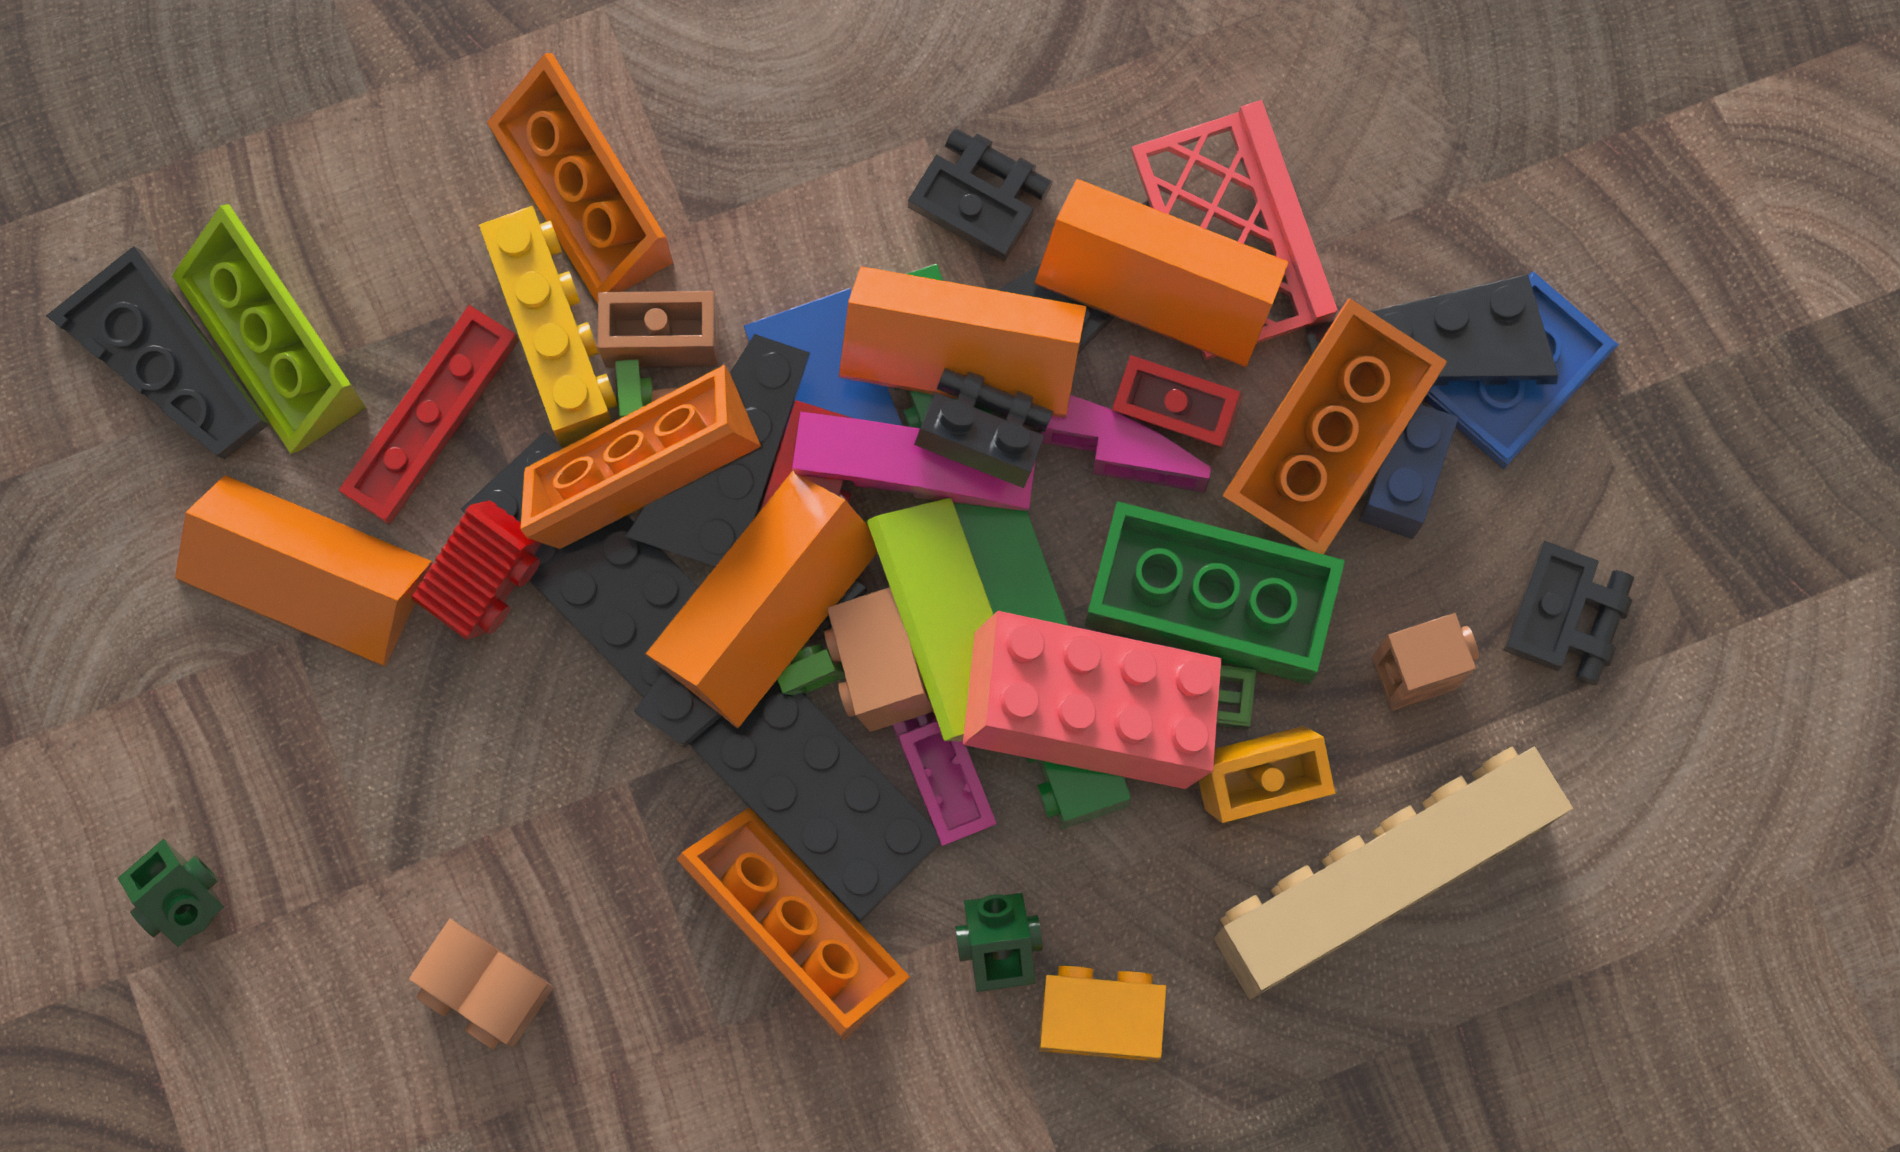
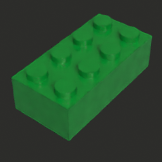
(1215, 593)

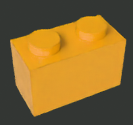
(1267, 774)
(1102, 1015)

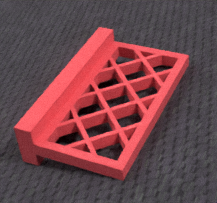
(1274, 200)

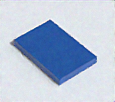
(820, 330)
(1511, 415)

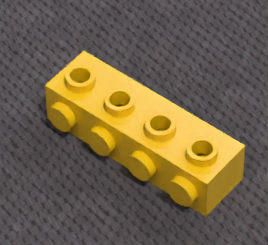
(546, 325)

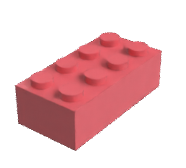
(1092, 700)

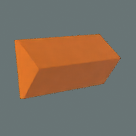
(578, 182)
(1160, 273)
(913, 327)
(1334, 428)
(636, 460)
(299, 568)
(765, 598)
(794, 921)

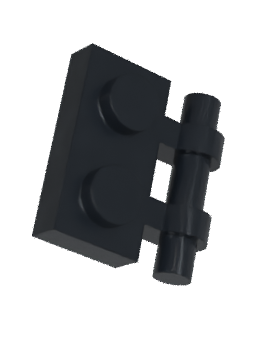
(973, 207)
(979, 438)
(1553, 604)

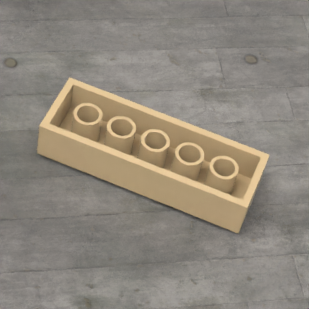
(1397, 869)

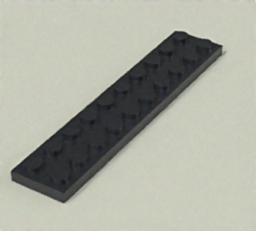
(784, 756)

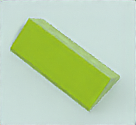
(265, 333)
(936, 599)

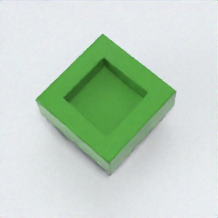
(630, 388)
(810, 671)

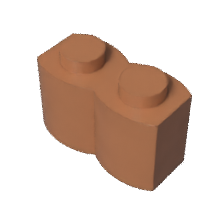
(479, 984)

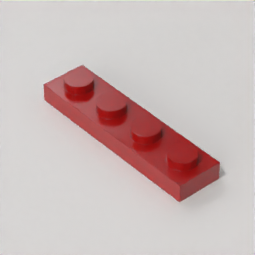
(429, 415)

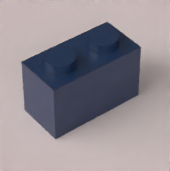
(1409, 474)

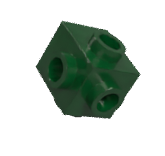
(171, 893)
(999, 941)

